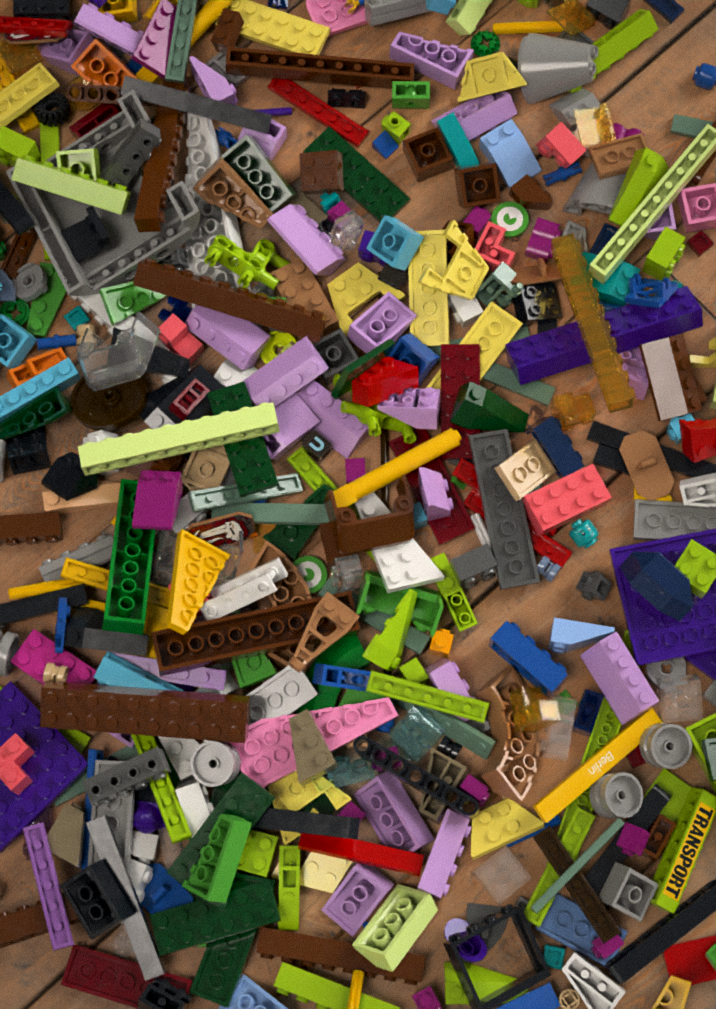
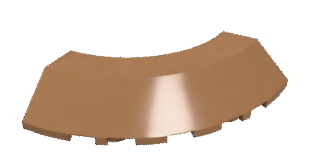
(289, 590)
(514, 752)

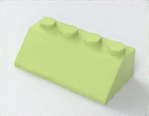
(395, 927)

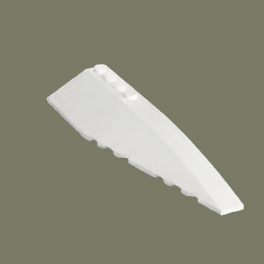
(214, 221)

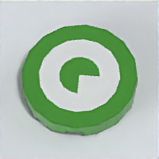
(511, 217)
(312, 571)

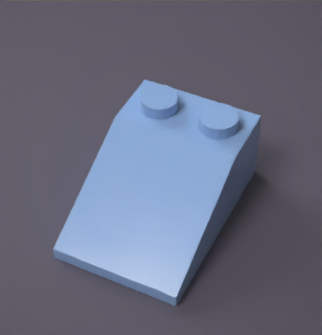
(510, 153)
(573, 635)
(251, 996)

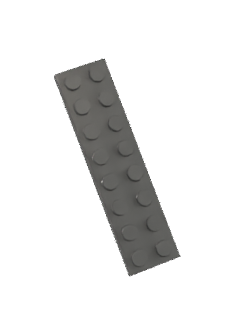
(503, 515)

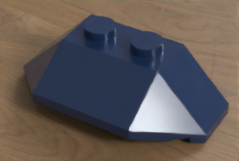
(659, 582)

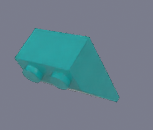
(617, 285)

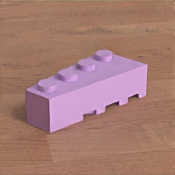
(431, 58)

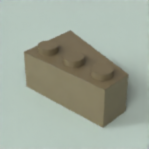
(310, 748)
(448, 771)

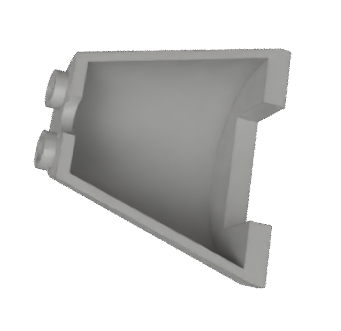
(554, 65)
(594, 193)

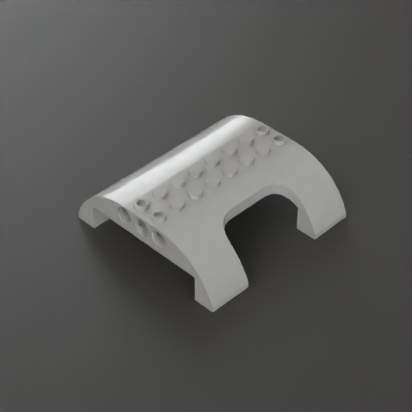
(118, 263)

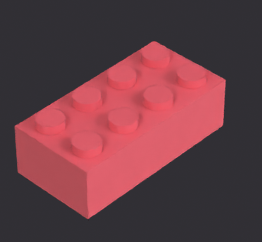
(566, 500)

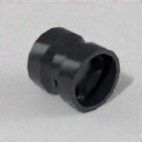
(449, 747)

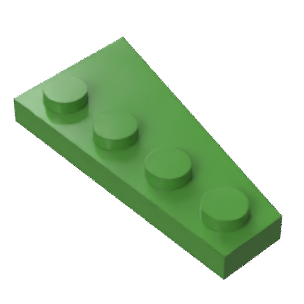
(126, 300)
(46, 306)
(253, 670)

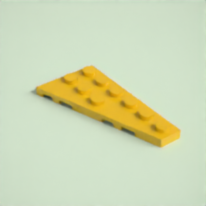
(192, 578)

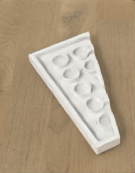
(398, 565)

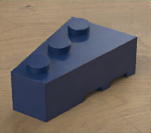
(556, 445)

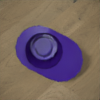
(147, 817)
(472, 949)

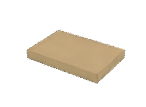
(525, 469)

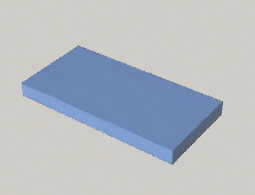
(571, 928)

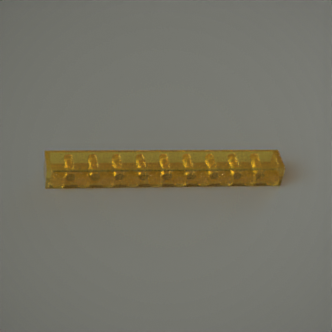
(591, 323)

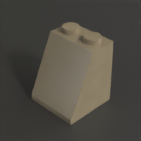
(67, 834)

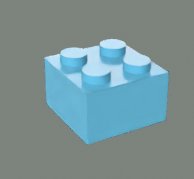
(394, 242)
(14, 342)

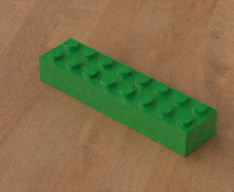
(128, 568)

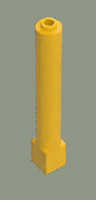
(203, 20)
(396, 468)

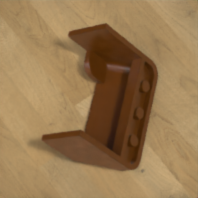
(375, 532)

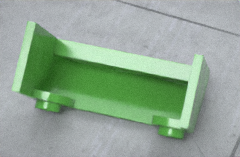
(374, 597)

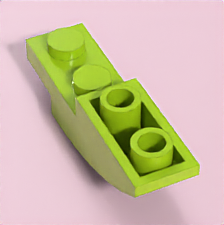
(453, 595)
(289, 888)

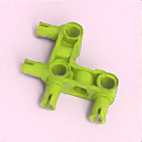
(249, 265)
(376, 419)

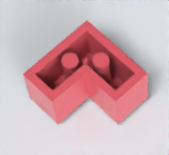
(562, 145)
(490, 247)
(178, 339)
(12, 757)

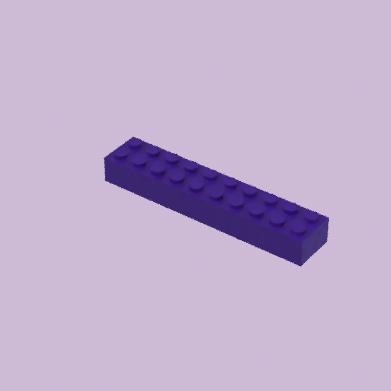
(630, 326)

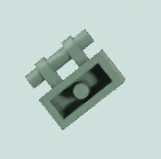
(495, 283)

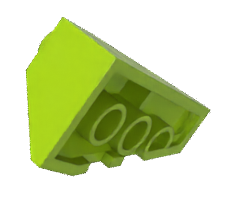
(642, 176)
(389, 645)
(483, 980)

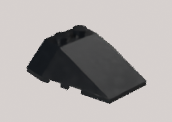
(157, 412)

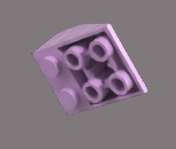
(268, 142)
(635, 367)
(414, 407)
(294, 422)

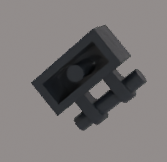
(161, 996)

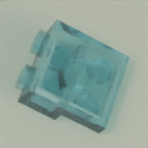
(416, 733)
(350, 773)

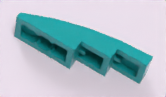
(457, 141)

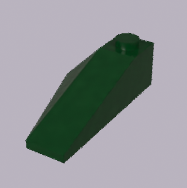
(484, 410)
(41, 412)

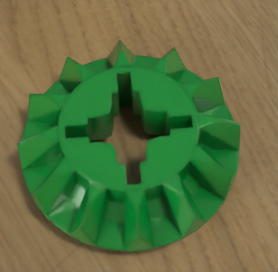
(483, 50)
(22, 307)

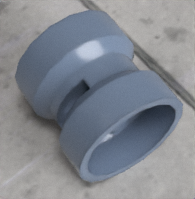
(552, 570)

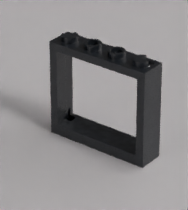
(513, 988)

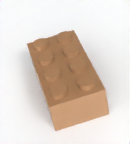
(302, 288)

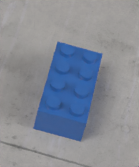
(528, 659)

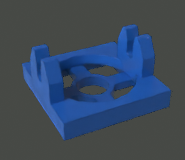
(662, 289)

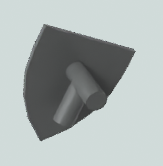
(476, 913)

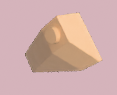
(105, 495)

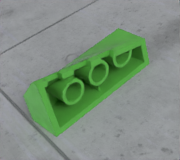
(219, 859)

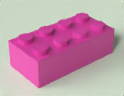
(40, 650)

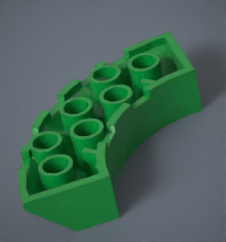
(344, 653)

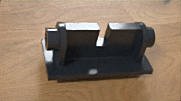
(344, 99)

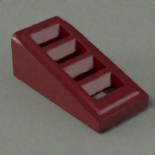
(182, 409)

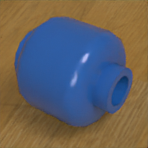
(705, 76)

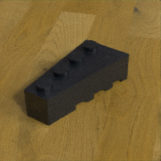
(163, 361)

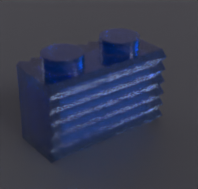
(587, 712)

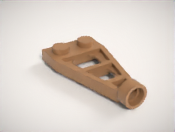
(337, 613)

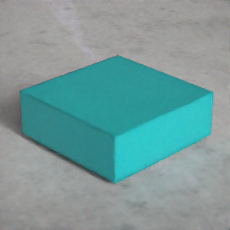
(76, 317)
(553, 956)

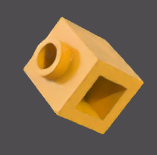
(441, 643)

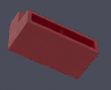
(93, 119)

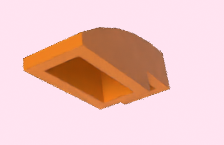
(34, 366)

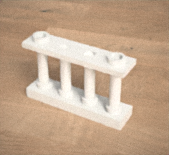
(244, 589)

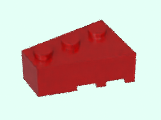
(382, 380)
(698, 438)

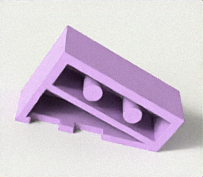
(445, 677)

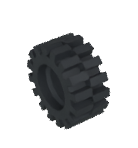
(56, 116)

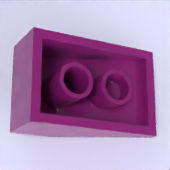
(157, 500)

